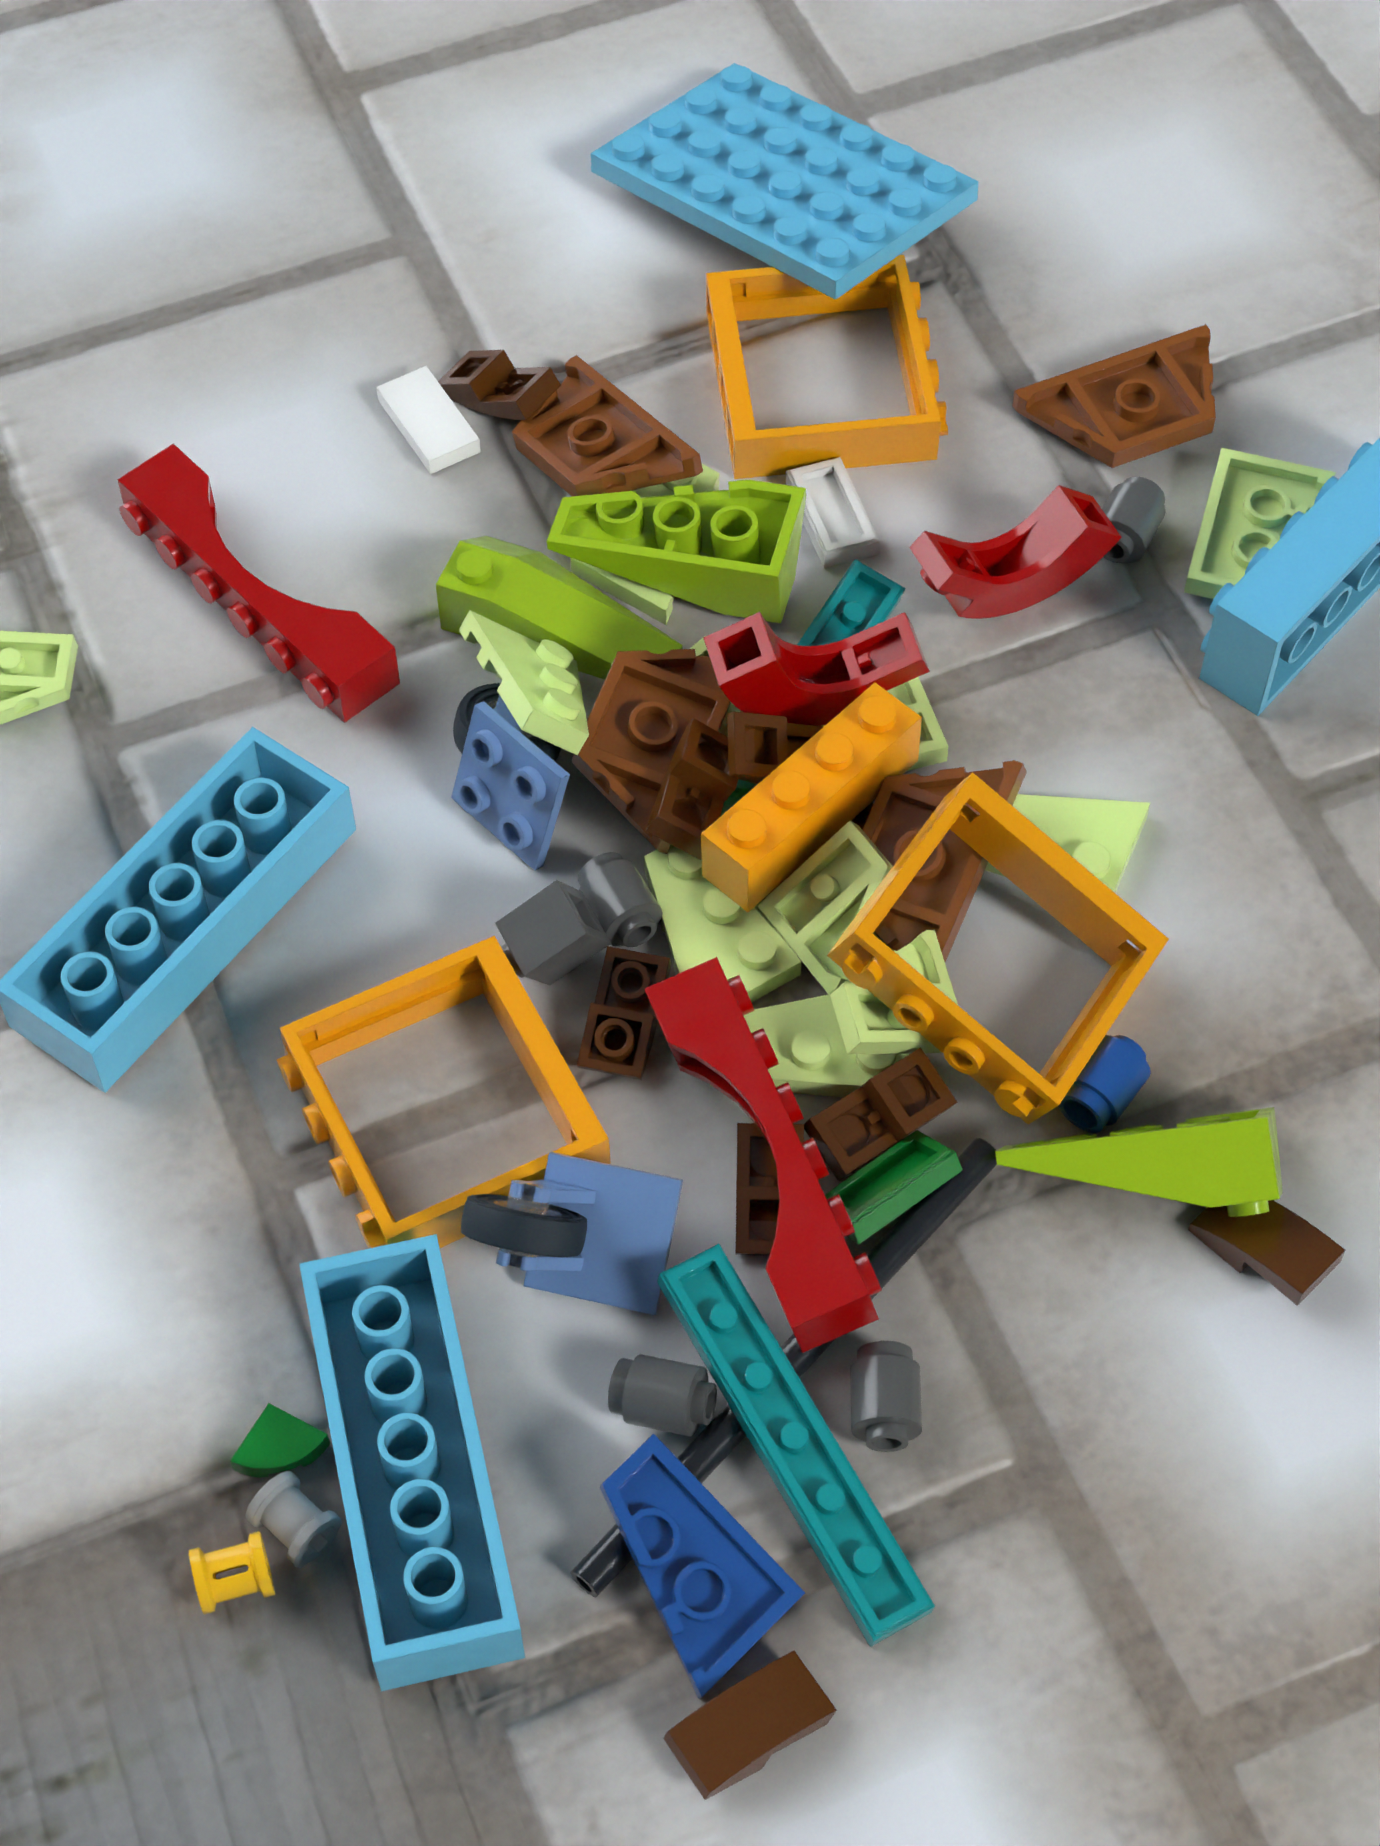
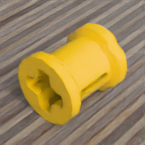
(207, 1565)

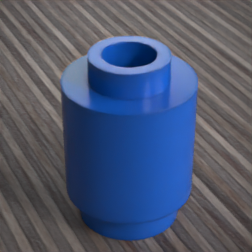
(1106, 1084)

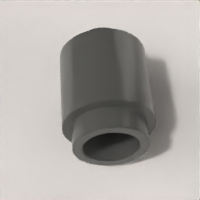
(1136, 513)
(620, 899)
(662, 1394)
(885, 1396)

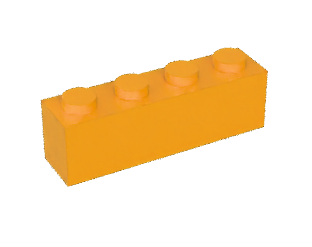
(810, 797)

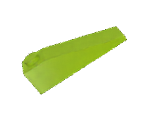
(709, 548)
(541, 602)
(1201, 1162)

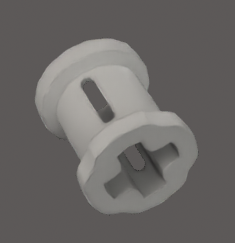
(293, 1518)

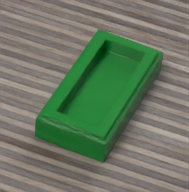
(895, 1182)

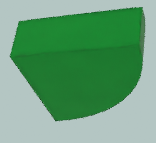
(278, 1444)

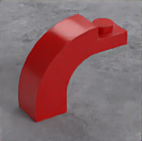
(1022, 565)
(810, 682)

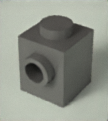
(551, 934)

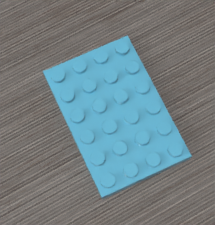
(785, 179)

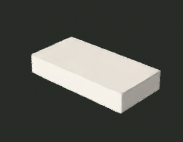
(428, 419)
(834, 513)

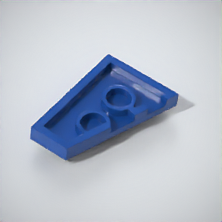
(697, 1563)

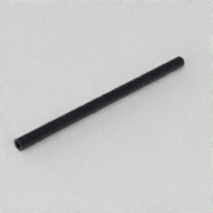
(724, 1431)

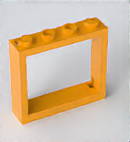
(859, 443)
(1054, 883)
(399, 1004)

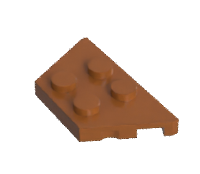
(1129, 401)
(600, 439)
(640, 723)
(950, 876)

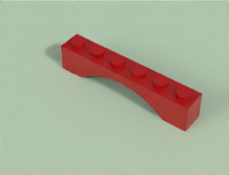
(329, 650)
(809, 1263)

